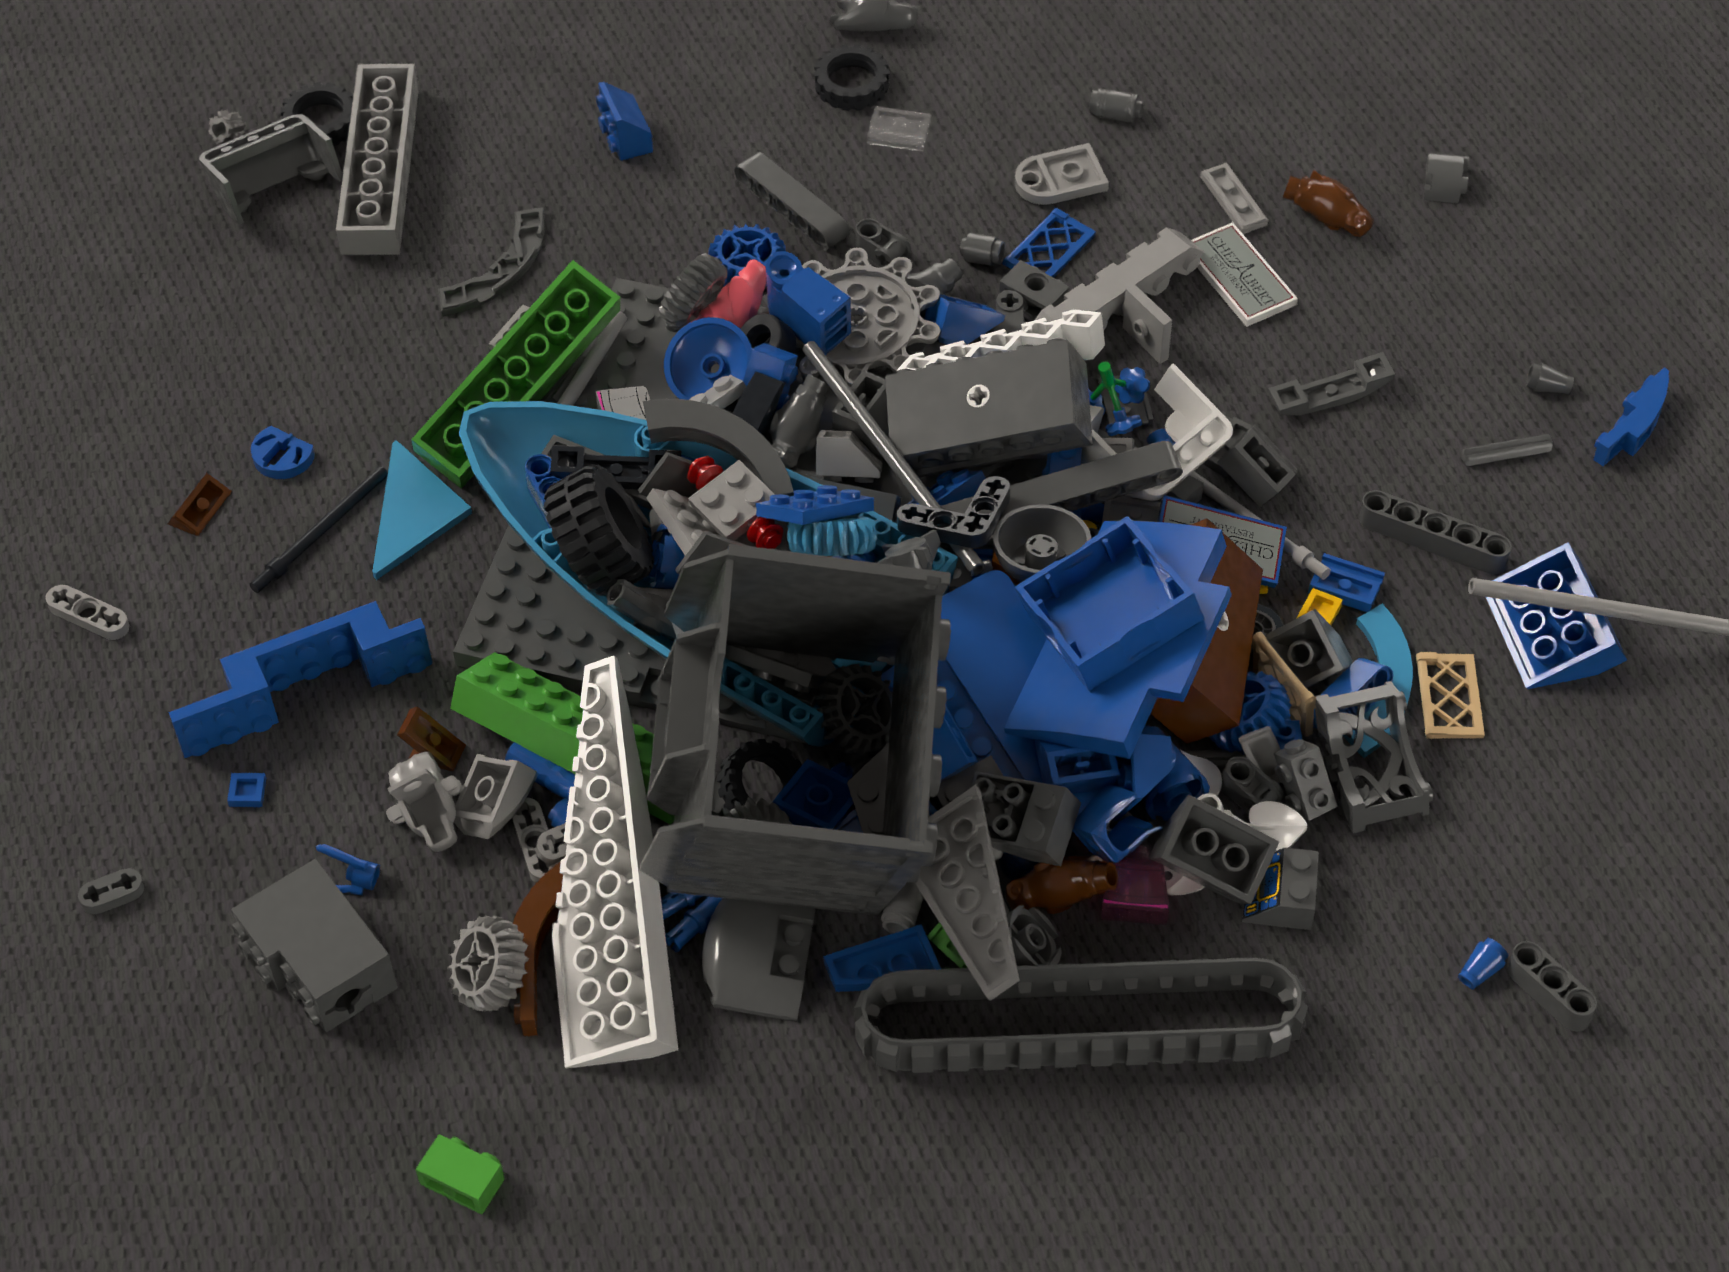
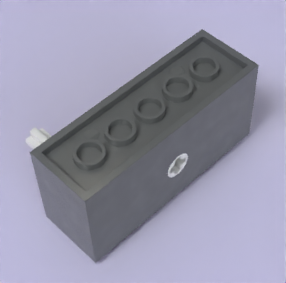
(990, 408)

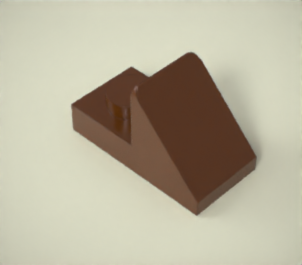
(427, 734)

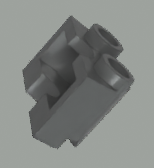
(1445, 177)

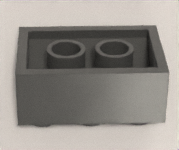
(1214, 850)

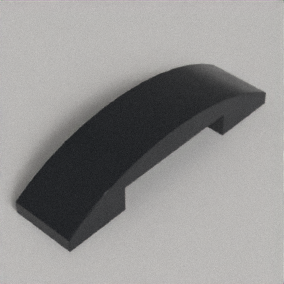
(627, 470)

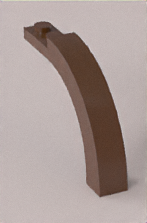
(535, 920)

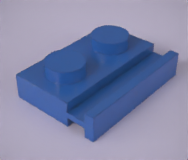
(1350, 582)

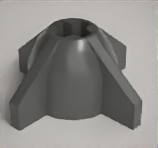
(914, 552)

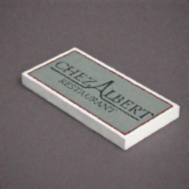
(1242, 275)

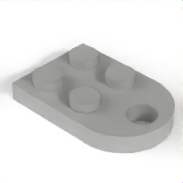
(1060, 175)

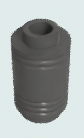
(1116, 105)

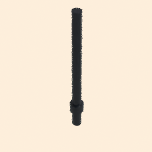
(278, 566)

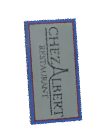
(1257, 538)

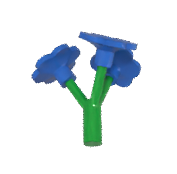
(1130, 387)

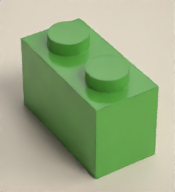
(460, 1173)

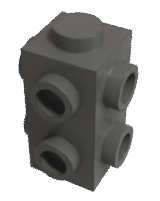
(1304, 779)

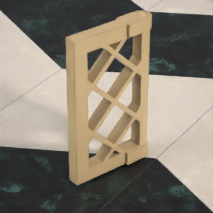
(1445, 662)
(1301, 699)

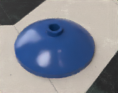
(698, 348)

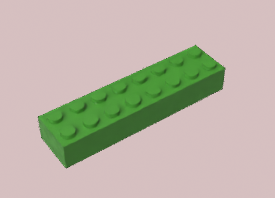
(522, 363)
(534, 714)

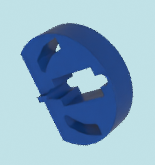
(268, 444)

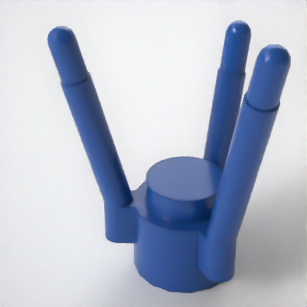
(360, 872)

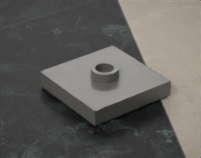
(1147, 323)

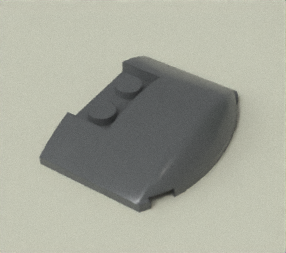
(757, 957)

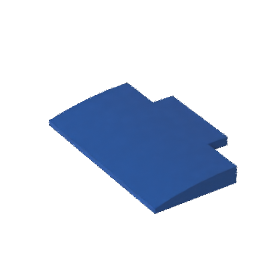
(1113, 715)

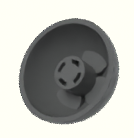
(1037, 537)

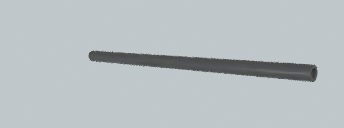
(884, 446)

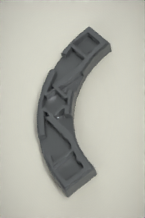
(505, 271)

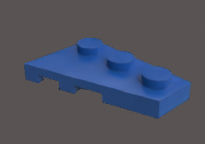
(901, 951)

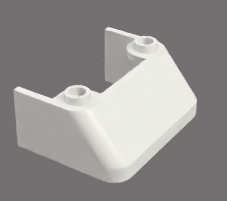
(1193, 425)

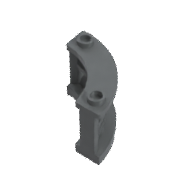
(1354, 800)

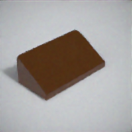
(200, 505)

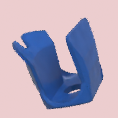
(1126, 834)

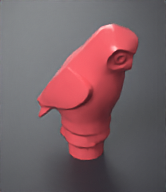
(740, 297)

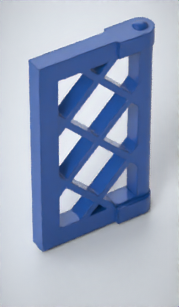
(1070, 226)

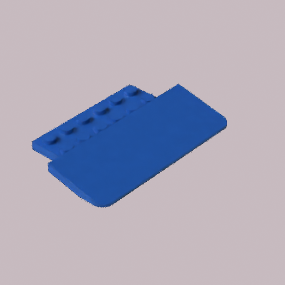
(986, 670)

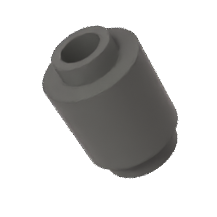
(982, 249)

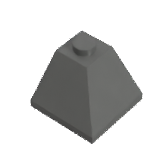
(1310, 648)

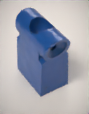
(807, 302)

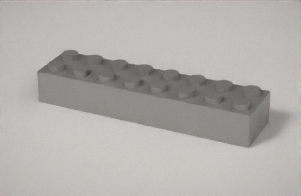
(377, 160)

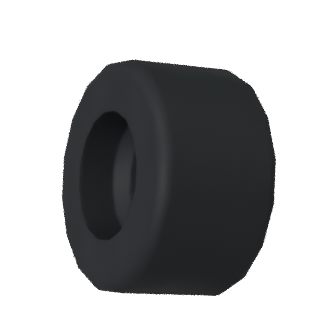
(764, 326)

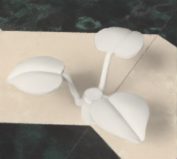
(1267, 817)

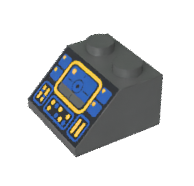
(1286, 891)

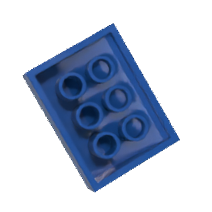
(1555, 642)

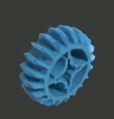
(833, 537)

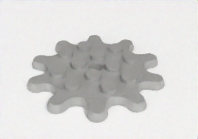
(889, 313)

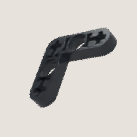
(921, 519)

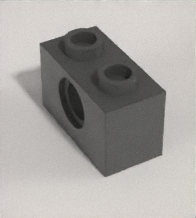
(1035, 288)

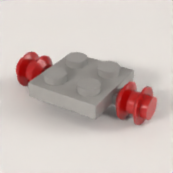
(730, 499)

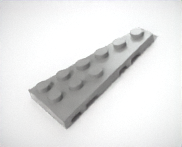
(967, 893)

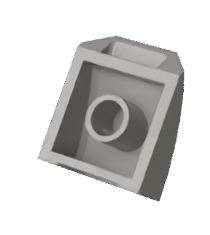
(492, 795)

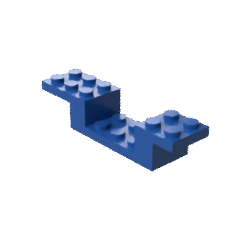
(295, 657)

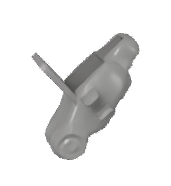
(424, 800)

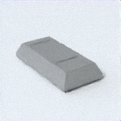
(1260, 750)

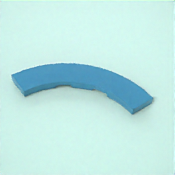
(1391, 650)

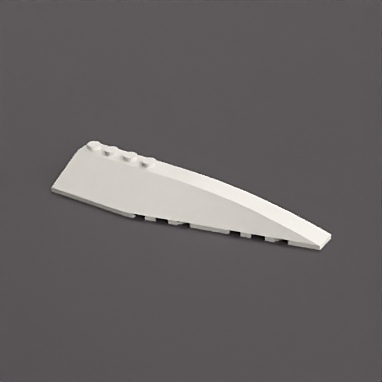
(610, 912)

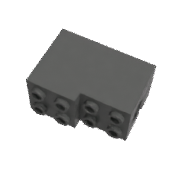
(314, 946)

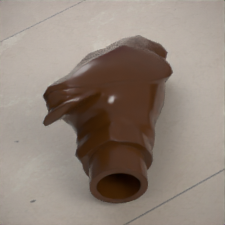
(1329, 203)
(1062, 886)

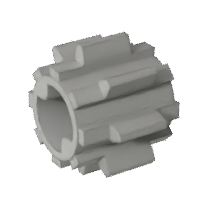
(226, 126)

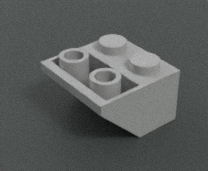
(845, 455)

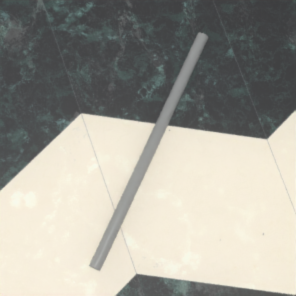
(1598, 606)

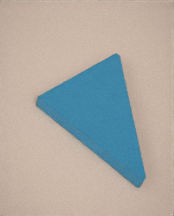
(413, 511)

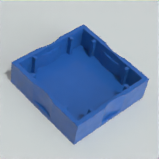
(1109, 603)

